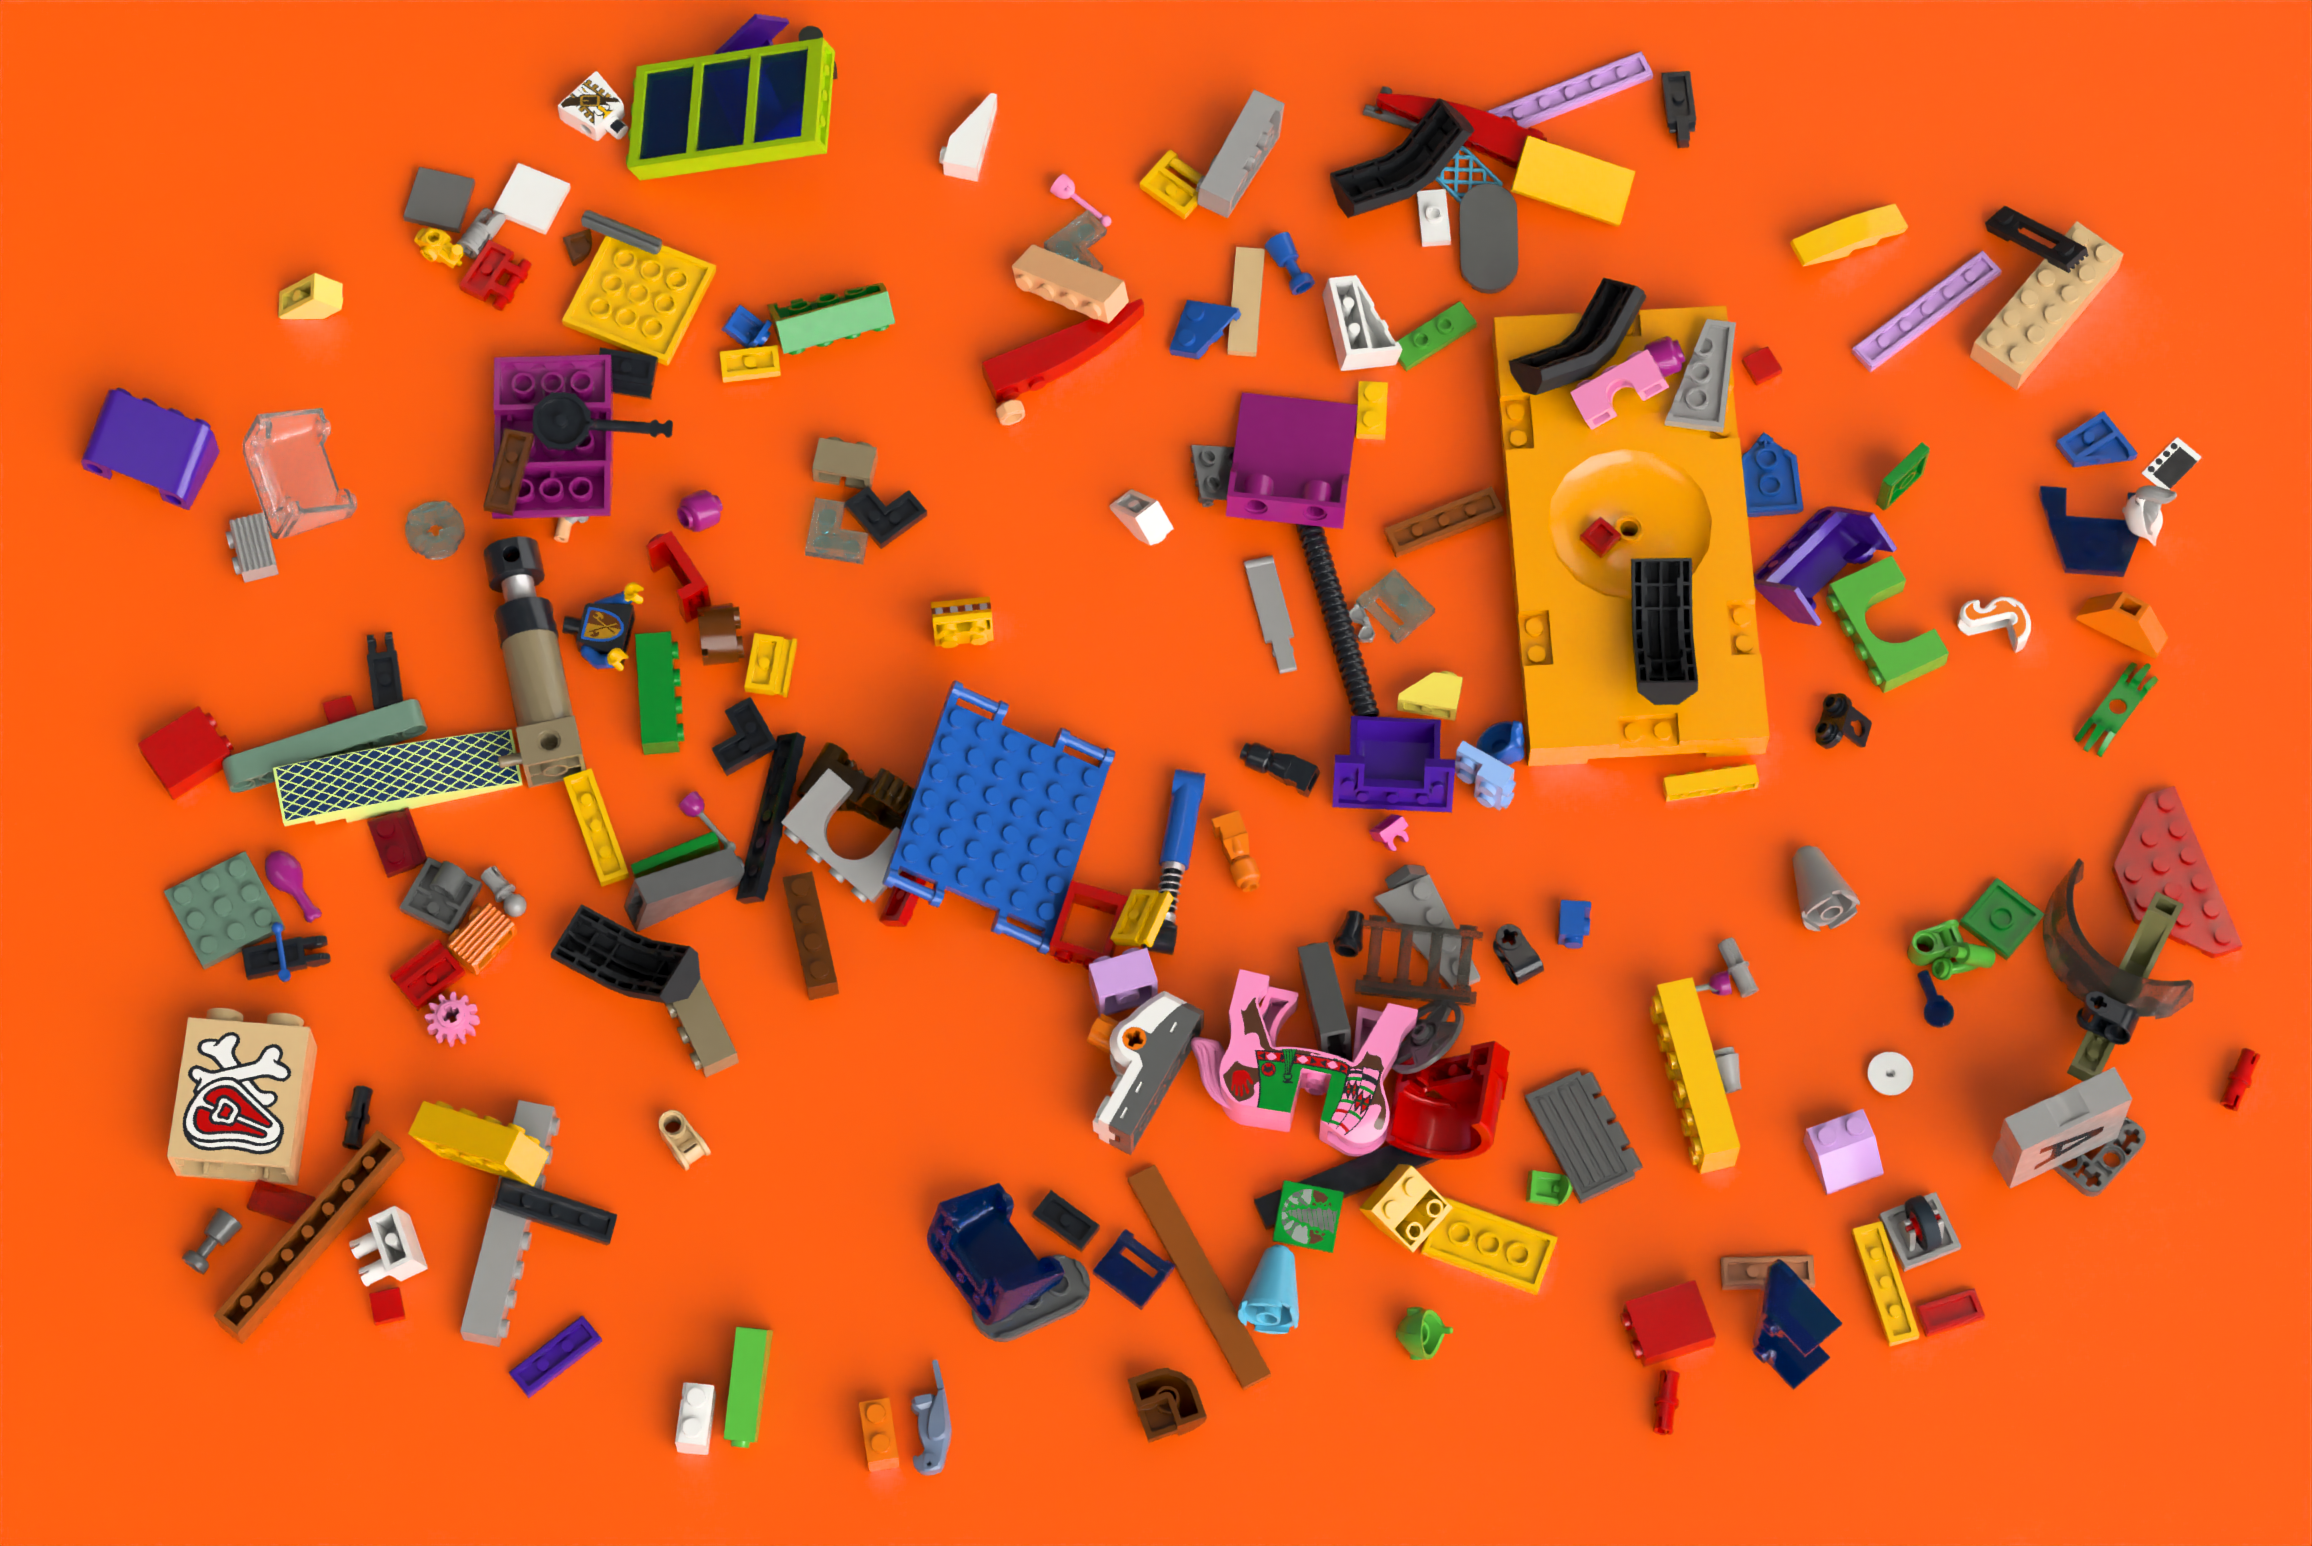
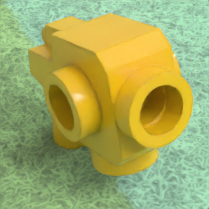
(436, 246)

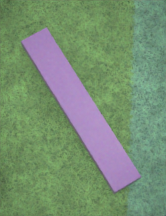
(1577, 91)
(1926, 311)

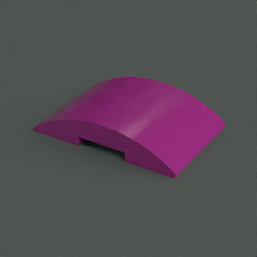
(557, 481)

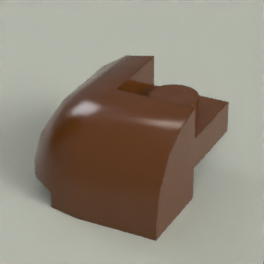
(1166, 1403)

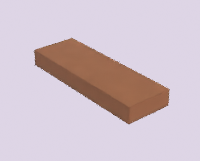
(1749, 1272)

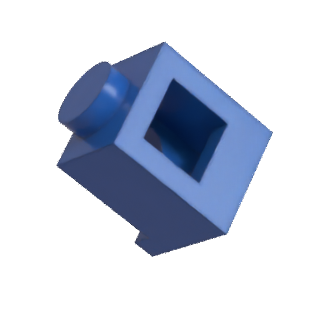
(1573, 923)

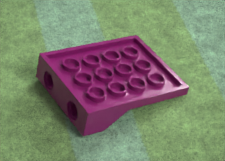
(1291, 460)

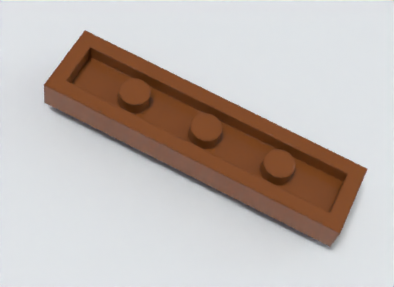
(1443, 522)

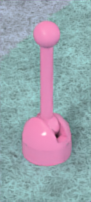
(1065, 188)

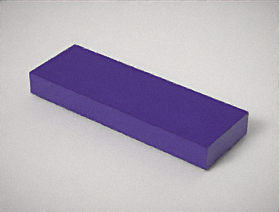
(555, 1356)

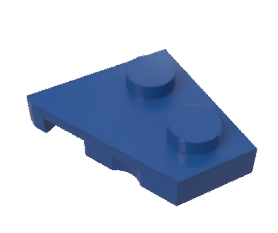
(2096, 443)

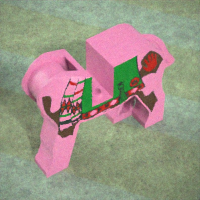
(1262, 1081)

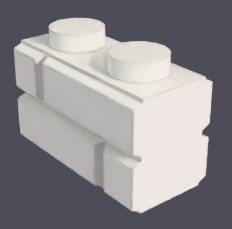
(695, 1418)

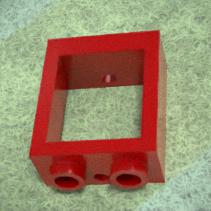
(1093, 898)

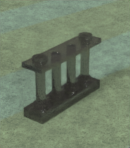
(1401, 986)

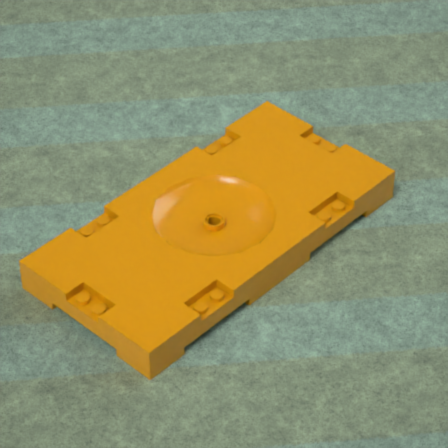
(1573, 609)

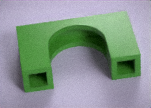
(1887, 662)

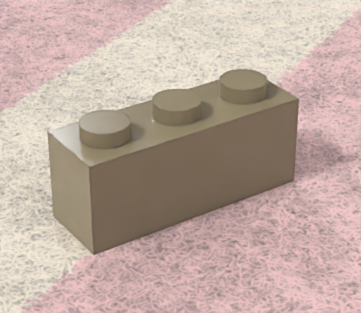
(703, 1031)

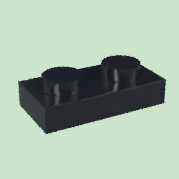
(1066, 1221)

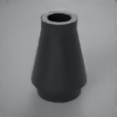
(1350, 935)

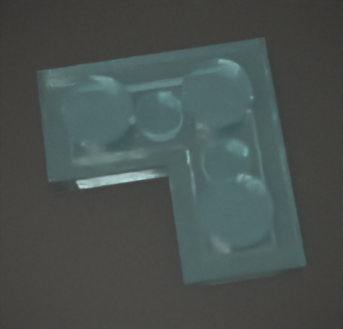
(1076, 239)
(829, 540)

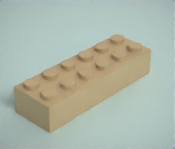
(2044, 310)

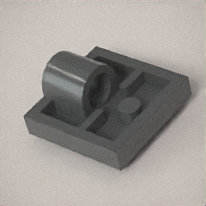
(441, 895)

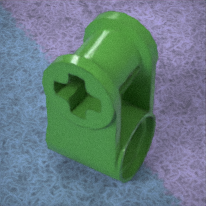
(1938, 940)

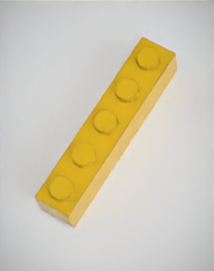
(1710, 782)

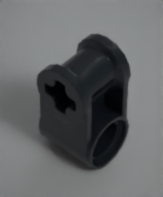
(1518, 959)
(2110, 1019)

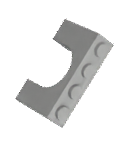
(809, 823)

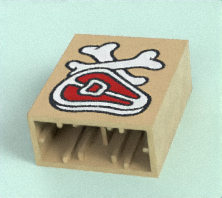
(242, 1098)

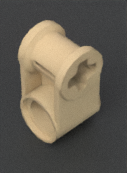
(685, 1143)

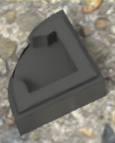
(1405, 875)

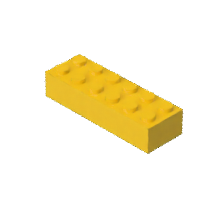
(1695, 1076)

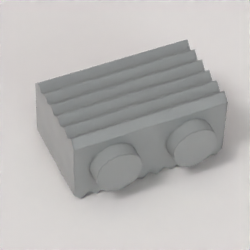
(253, 547)

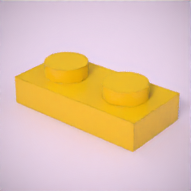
(750, 363)
(1371, 410)

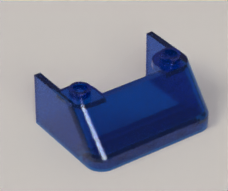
(1791, 1325)

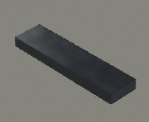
(554, 1211)

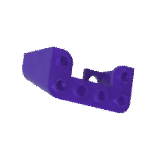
(151, 446)

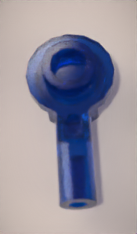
(1937, 1011)

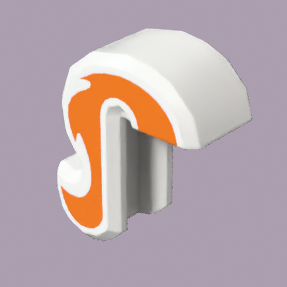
(1997, 614)

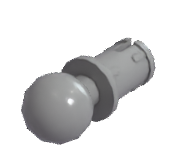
(513, 904)

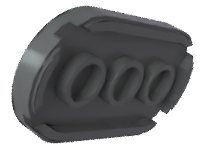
(1488, 238)
(1048, 1308)

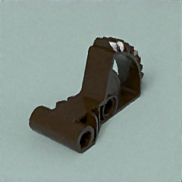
(878, 798)

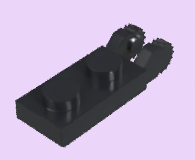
(384, 673)
(264, 959)

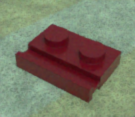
(397, 842)

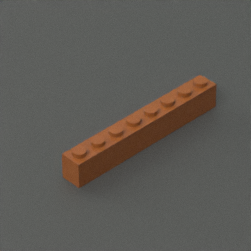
(309, 1237)

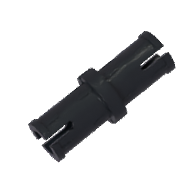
(357, 1117)

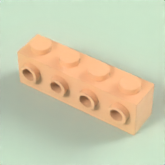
(1070, 283)

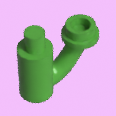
(1968, 958)

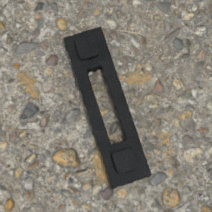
(2063, 255)

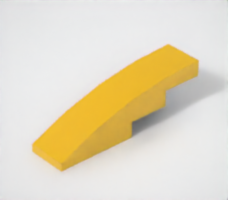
(1848, 234)

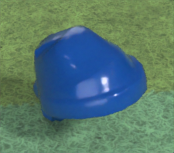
(1503, 742)

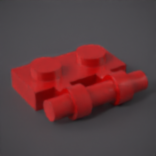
(487, 271)

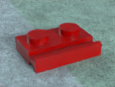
(427, 975)

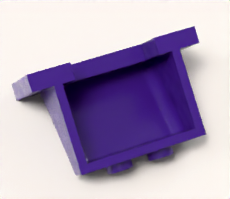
(1394, 766)

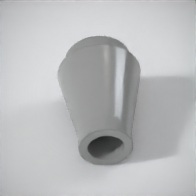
(1728, 1068)

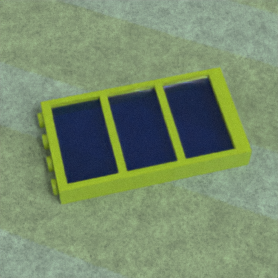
(731, 109)

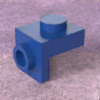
(747, 328)

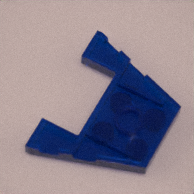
(2087, 543)

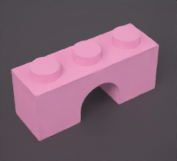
(1596, 395)

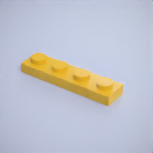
(596, 827)
(1885, 1283)

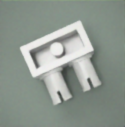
(397, 1243)

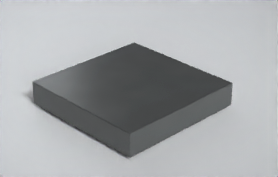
(439, 200)

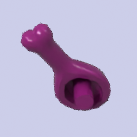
(287, 875)

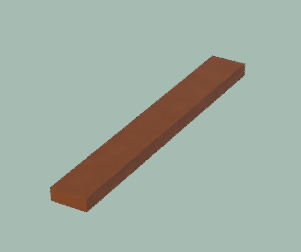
(1199, 1277)

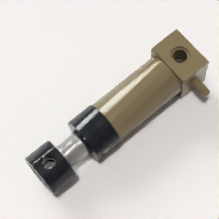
(533, 665)

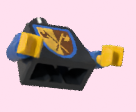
(606, 628)

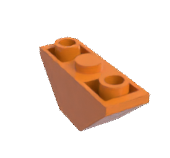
(2126, 621)

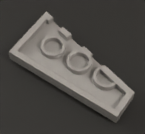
(1705, 384)
(1421, 905)

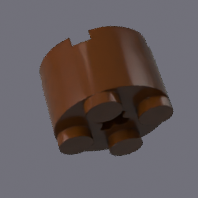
(719, 634)

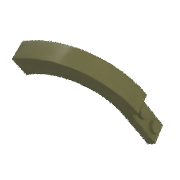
(2138, 961)

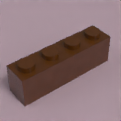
(810, 935)

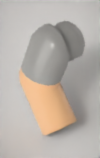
(564, 527)

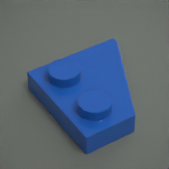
(1200, 327)

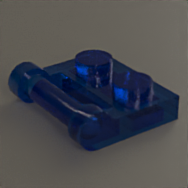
(1127, 1277)

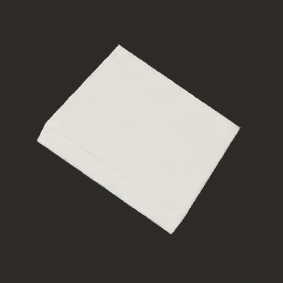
(532, 198)

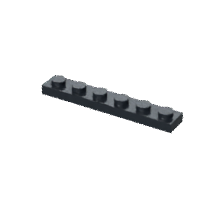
(771, 813)

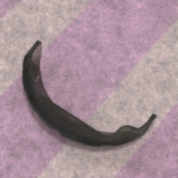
(2087, 971)

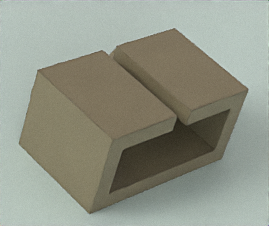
(845, 459)

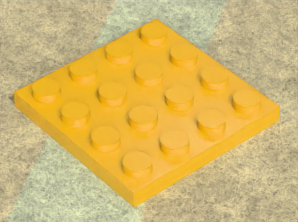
(639, 298)

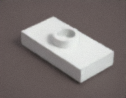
(1433, 218)

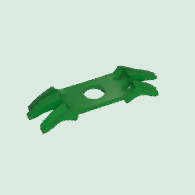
(2112, 722)

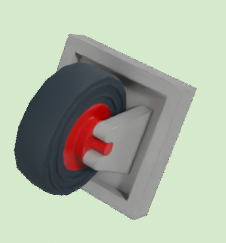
(1919, 1231)

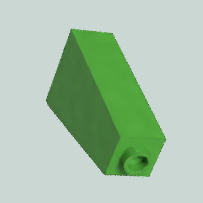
(747, 1385)

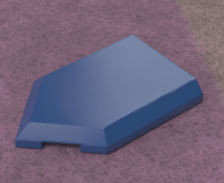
(1771, 479)

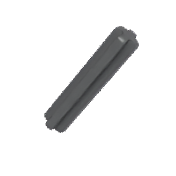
(621, 232)

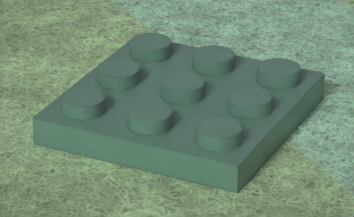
(224, 910)

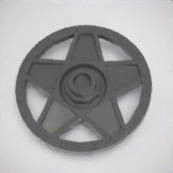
(1430, 1037)

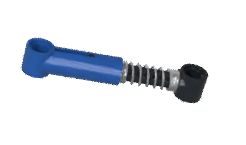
(1177, 849)

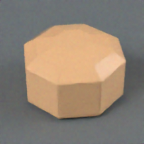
(1010, 412)

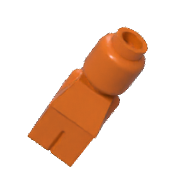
(1236, 849)

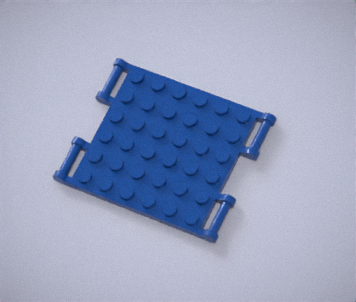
(998, 817)

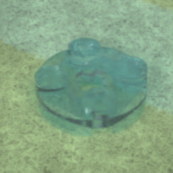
(430, 514)

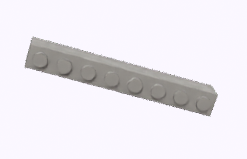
(504, 1244)

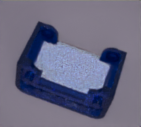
(988, 1255)

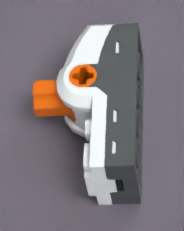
(1146, 1059)

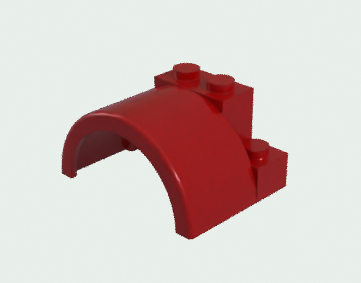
(1466, 1117)

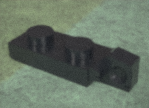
(1679, 105)

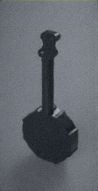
(565, 423)

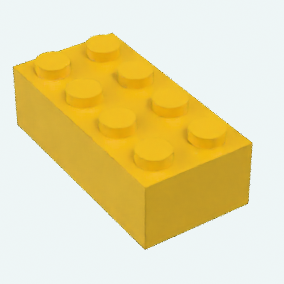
(479, 1142)

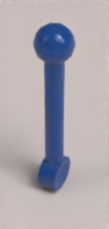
(284, 973)

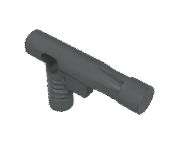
(1387, 116)

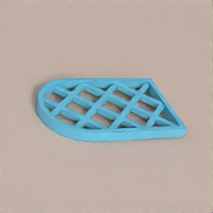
(1471, 157)

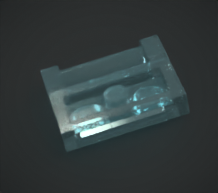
(1402, 600)

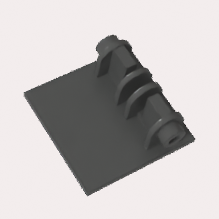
(1212, 472)

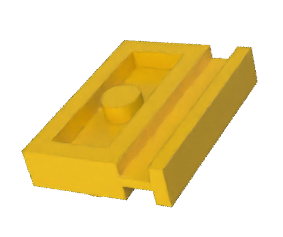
(770, 665)
(1141, 918)

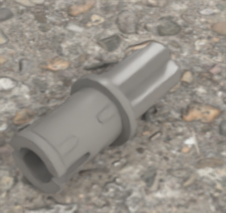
(1738, 967)

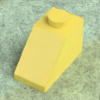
(311, 298)
(1433, 696)

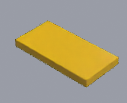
(1572, 181)
(1491, 1247)

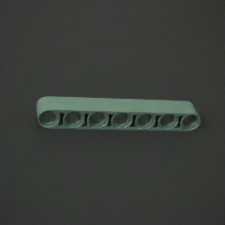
(358, 733)

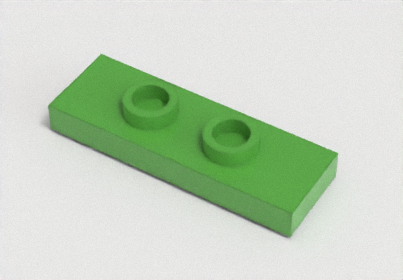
(1435, 335)

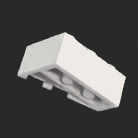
(1356, 327)

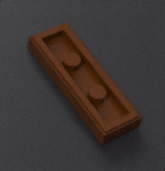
(508, 472)

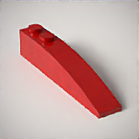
(1492, 136)
(1055, 354)

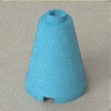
(1272, 1293)

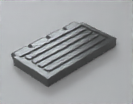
(1581, 1137)

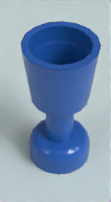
(1285, 255)

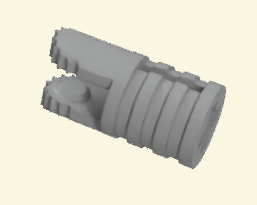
(480, 231)

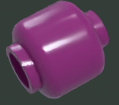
(1667, 355)
(699, 510)

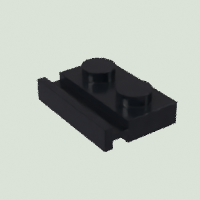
(632, 373)

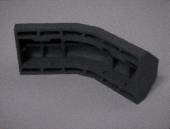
(1407, 166)
(1587, 347)
(1663, 629)
(626, 959)

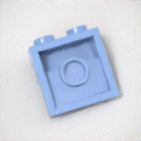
(1491, 777)

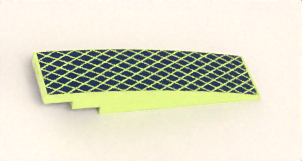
(395, 778)

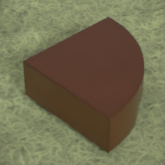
(578, 246)

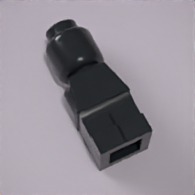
(1283, 767)

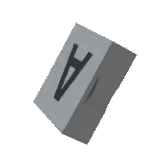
(2061, 1127)

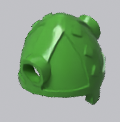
(1421, 1332)

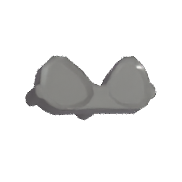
(1359, 616)

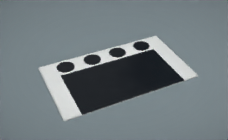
(2171, 464)

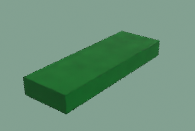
(677, 855)

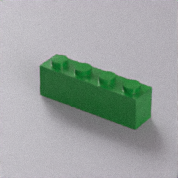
(658, 693)

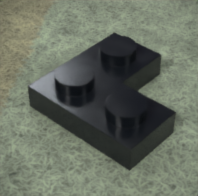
(882, 521)
(750, 742)

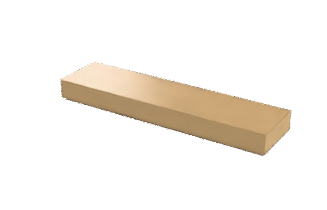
(1246, 297)

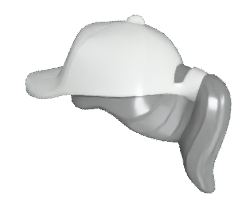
(2144, 512)

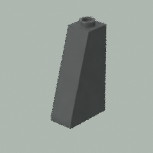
(682, 887)
(1325, 1000)

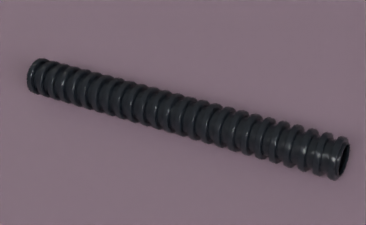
(1337, 620)

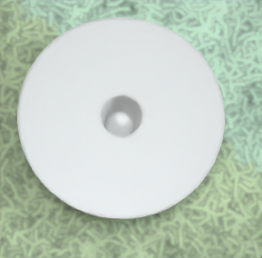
(1890, 1073)

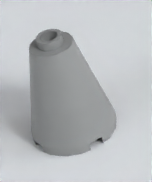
(1822, 890)

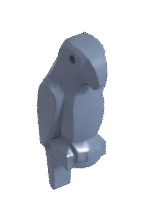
(933, 1427)

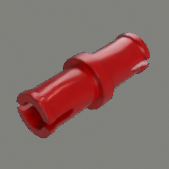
(2239, 1079)
(1666, 1402)

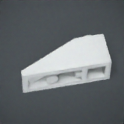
(969, 142)

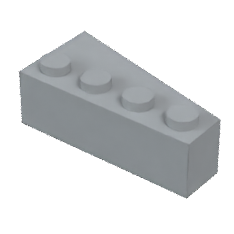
(1241, 154)

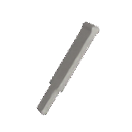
(1271, 610)

